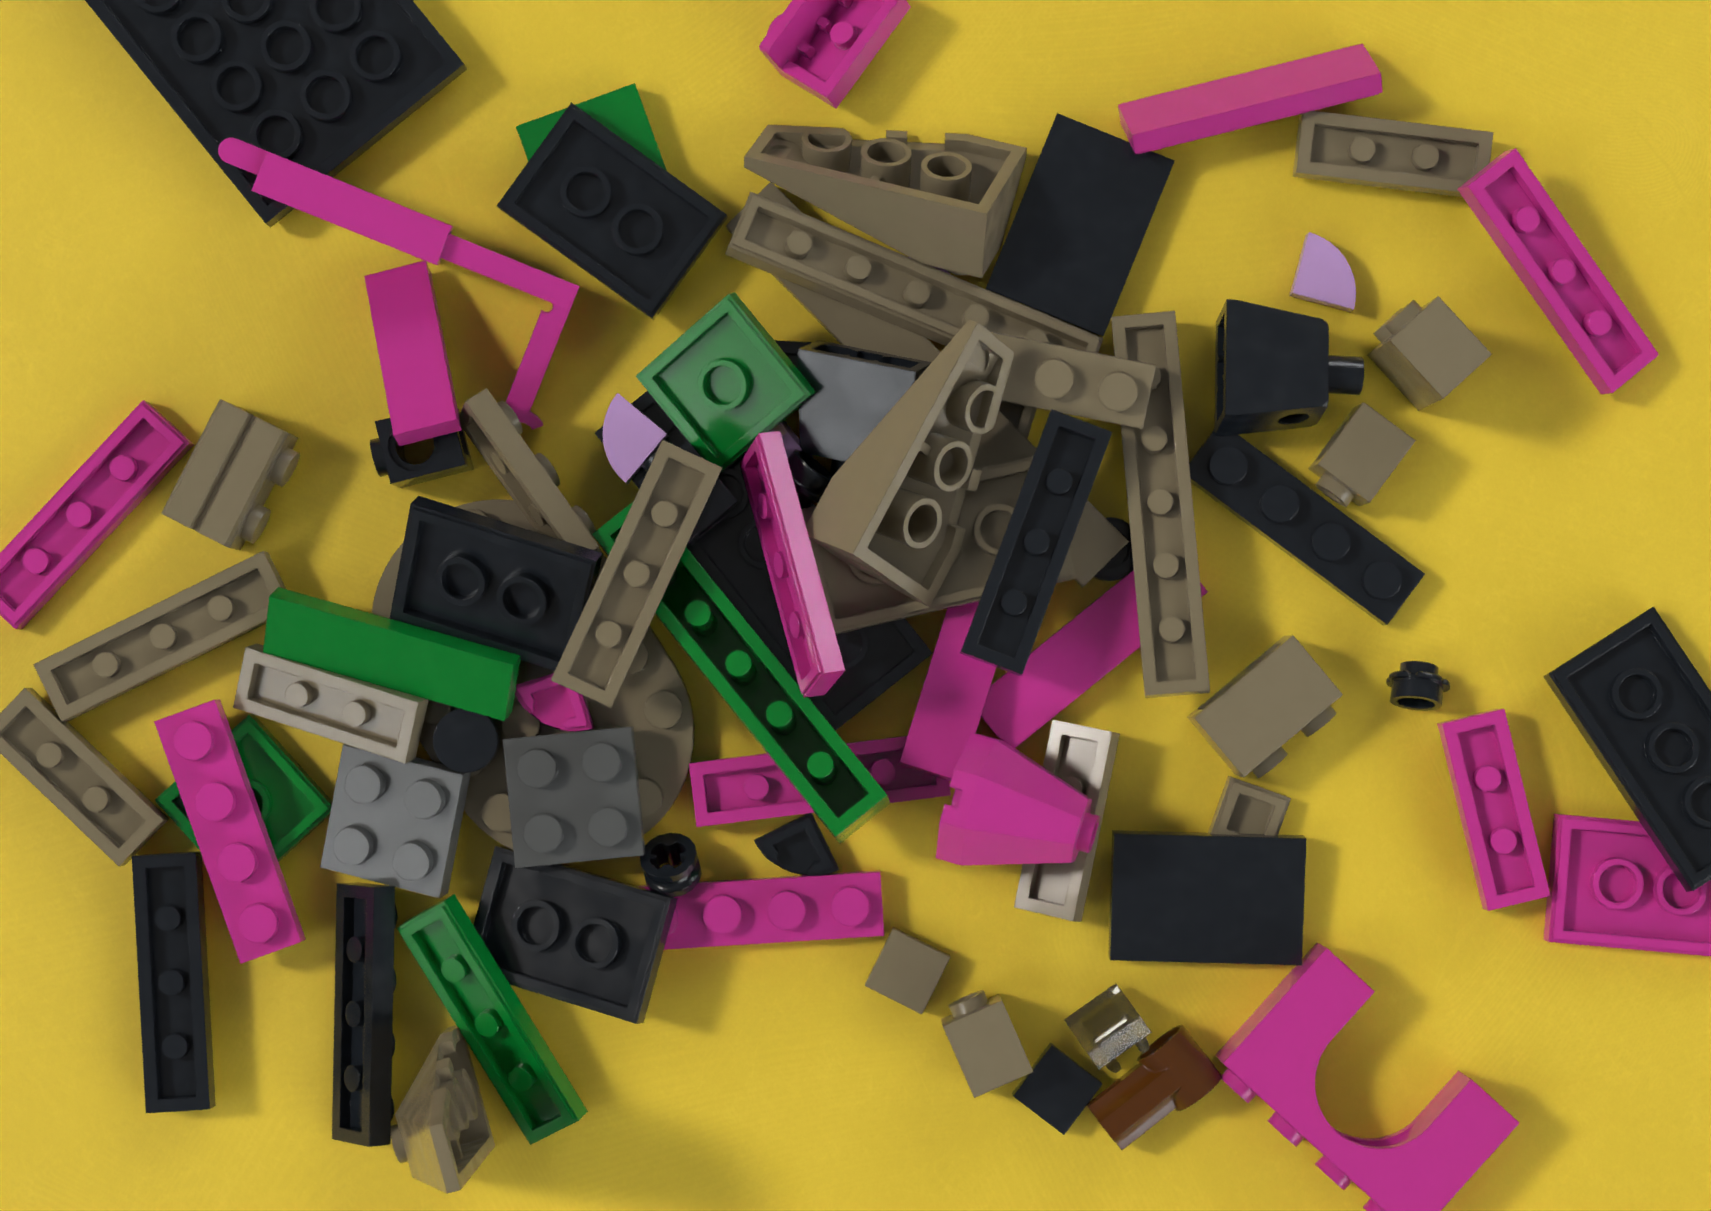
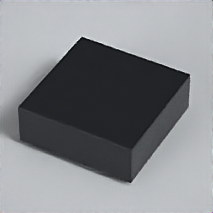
(1057, 1088)

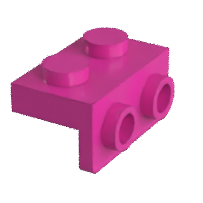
(830, 42)

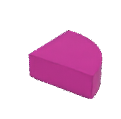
(554, 704)

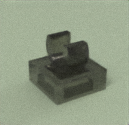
(1109, 1028)

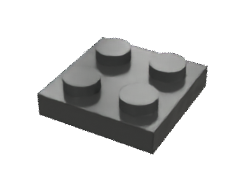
(574, 797)
(395, 821)

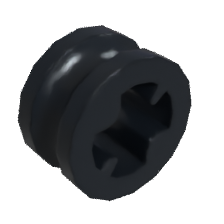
(673, 849)

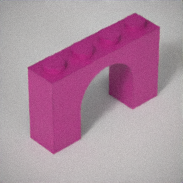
(1278, 1061)

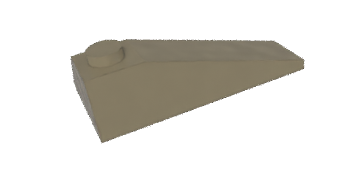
(923, 199)
(905, 485)
(443, 1118)

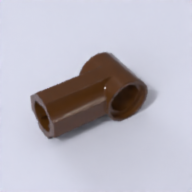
(1165, 1079)

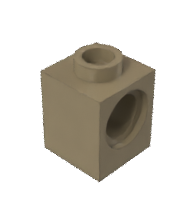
(1360, 456)
(985, 1042)

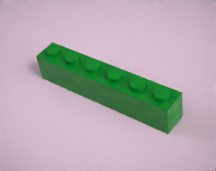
(763, 695)

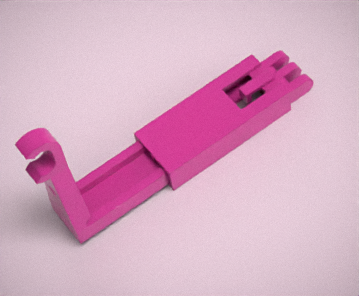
(419, 237)

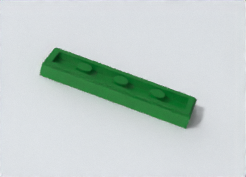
(391, 653)
(492, 1019)

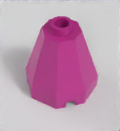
(1011, 810)

